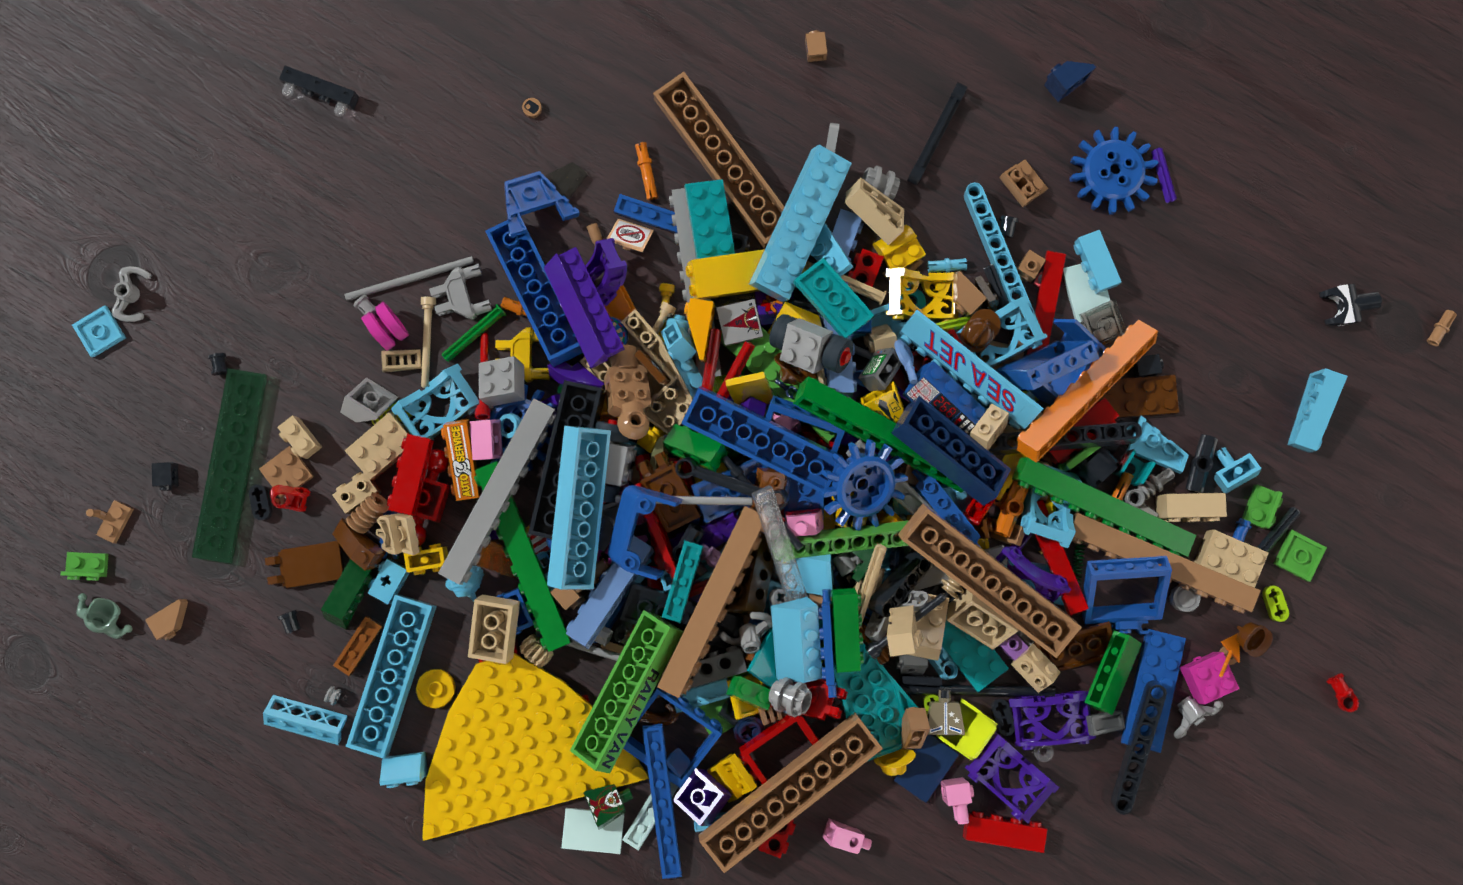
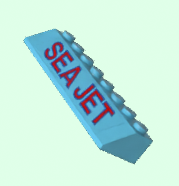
(969, 370)

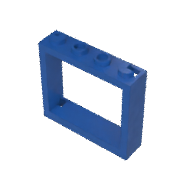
(1048, 364)
(791, 410)
(1125, 569)
(638, 749)

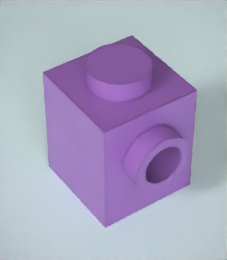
(1013, 647)

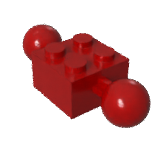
(433, 494)

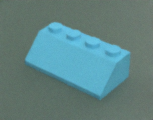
(797, 640)

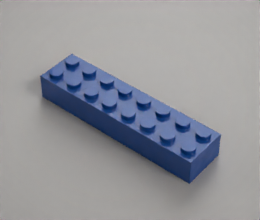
(532, 286)
(760, 439)

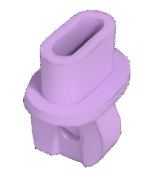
(711, 555)

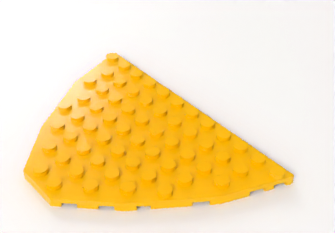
(511, 750)

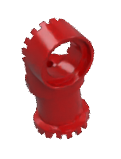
(1342, 692)

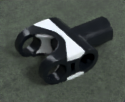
(1350, 304)

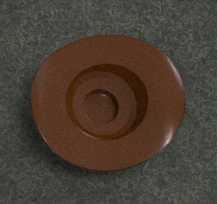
(791, 374)

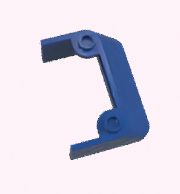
(1073, 331)
(632, 502)

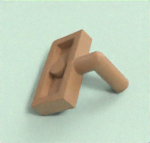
(113, 520)

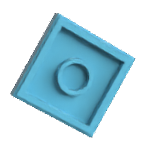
(99, 331)

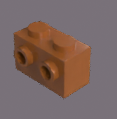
(771, 477)

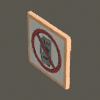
(630, 235)

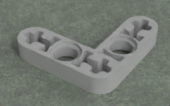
(877, 632)

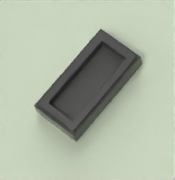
(1105, 723)

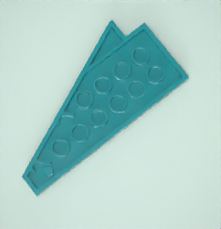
(875, 700)

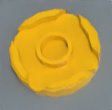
(435, 688)

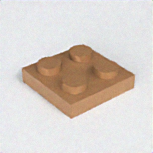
(286, 470)

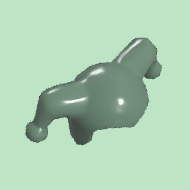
(101, 616)

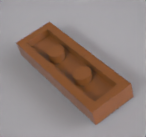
(358, 646)

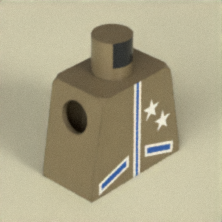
(945, 716)

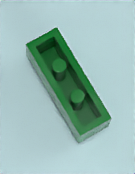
(687, 443)

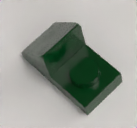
(861, 569)

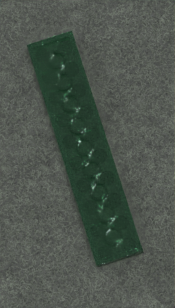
(229, 466)

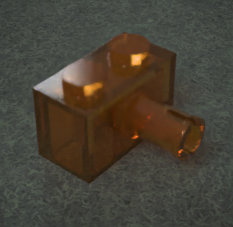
(495, 559)

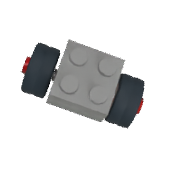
(810, 345)
(619, 460)

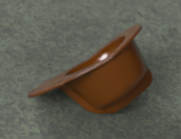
(980, 330)
(1254, 639)

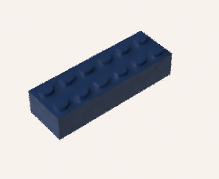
(951, 451)

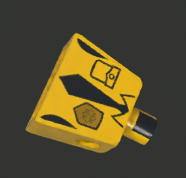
(885, 402)

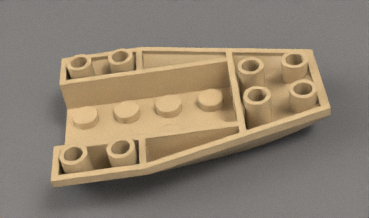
(667, 402)

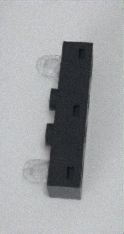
(320, 88)

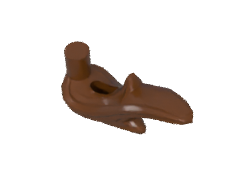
(665, 718)

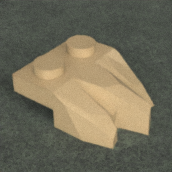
(398, 534)

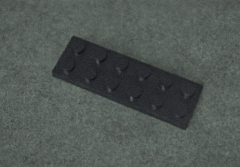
(654, 600)

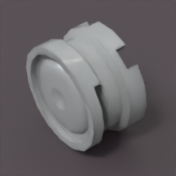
(1184, 600)

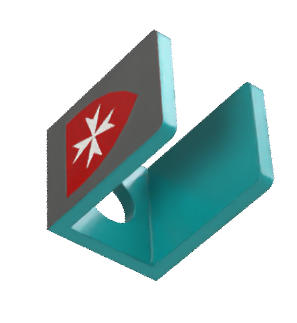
(1142, 469)

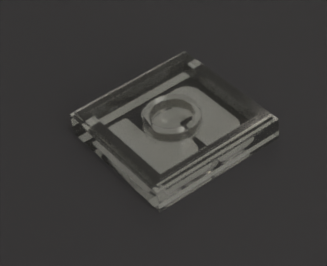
(1104, 322)

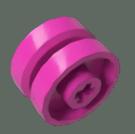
(383, 327)

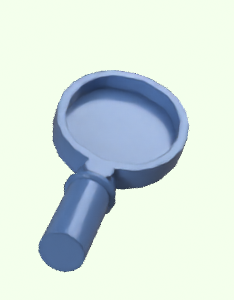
(906, 358)

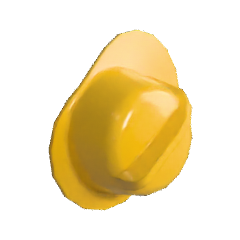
(895, 762)

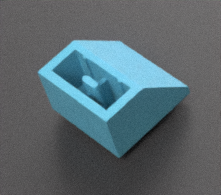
(403, 768)

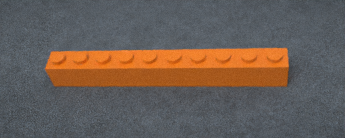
(1086, 391)

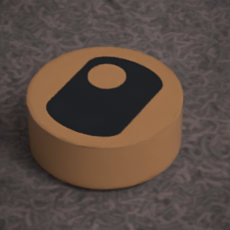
(532, 107)

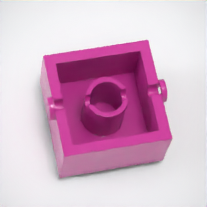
(1204, 678)

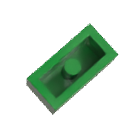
(749, 692)

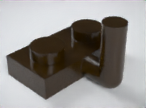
(984, 287)

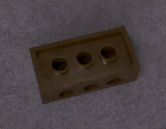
(754, 588)

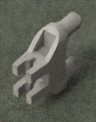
(458, 295)

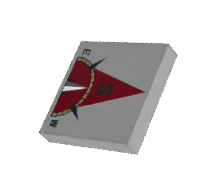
(739, 322)

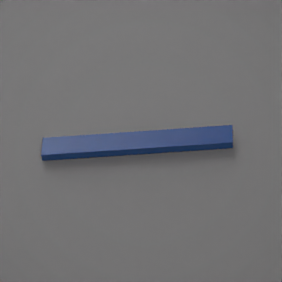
(662, 801)

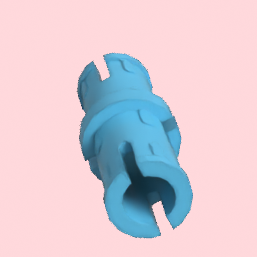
(947, 265)

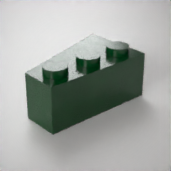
(346, 595)

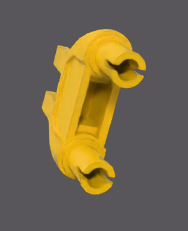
(522, 349)

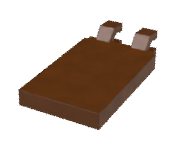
(668, 482)
(307, 564)

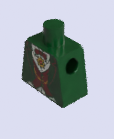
(607, 803)

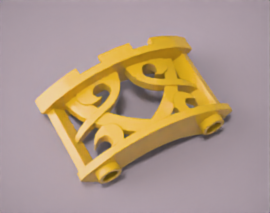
(899, 283)

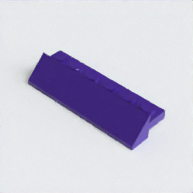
(583, 307)

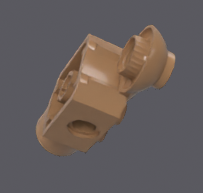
(628, 393)

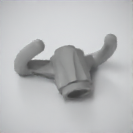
(127, 293)
(750, 633)
(1194, 714)

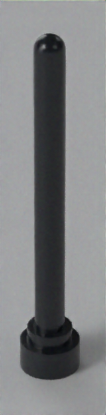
(875, 649)

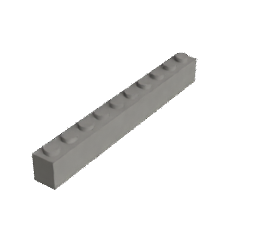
(687, 253)
(497, 492)

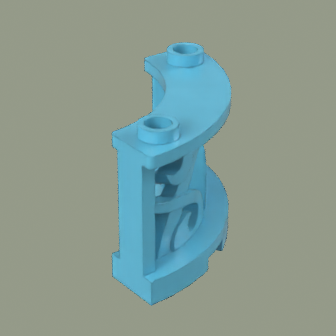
(1013, 311)
(446, 379)
(1061, 531)

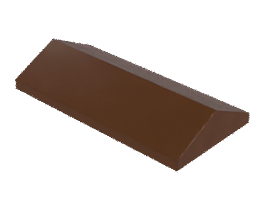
(1085, 647)

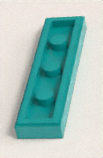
(682, 581)

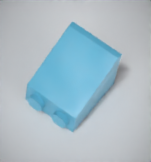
(816, 573)

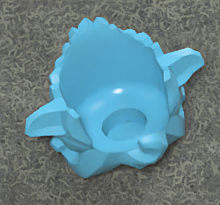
(467, 589)

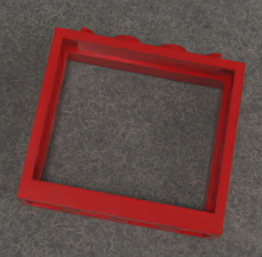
(768, 734)

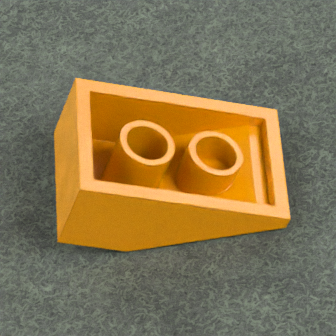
(700, 319)

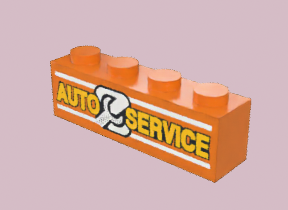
(461, 466)

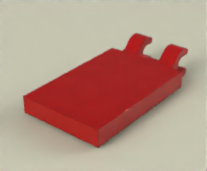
(821, 704)

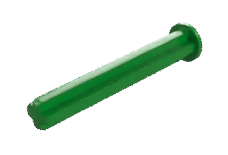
(473, 333)

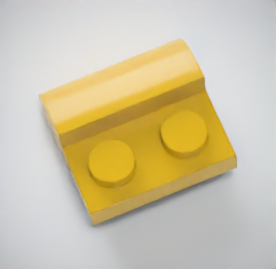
(902, 250)
(733, 776)

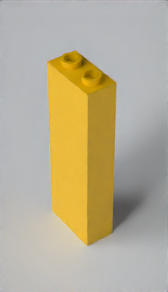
(723, 275)

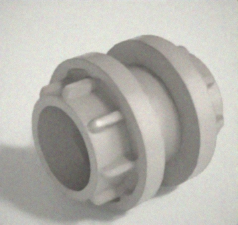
(886, 184)
(790, 697)

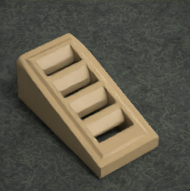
(391, 368)

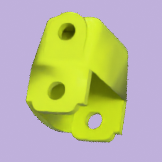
(977, 730)

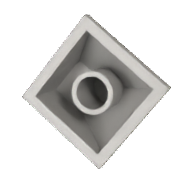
(367, 401)

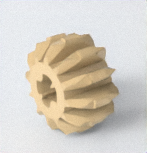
(534, 652)

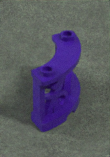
(607, 260)
(1047, 584)
(1029, 704)
(1037, 781)

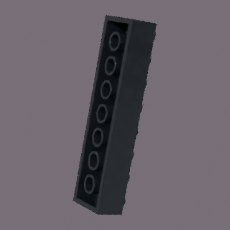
(578, 407)

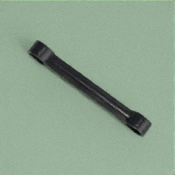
(937, 133)
(723, 480)

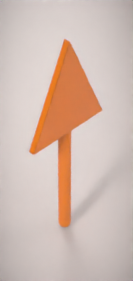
(1234, 650)

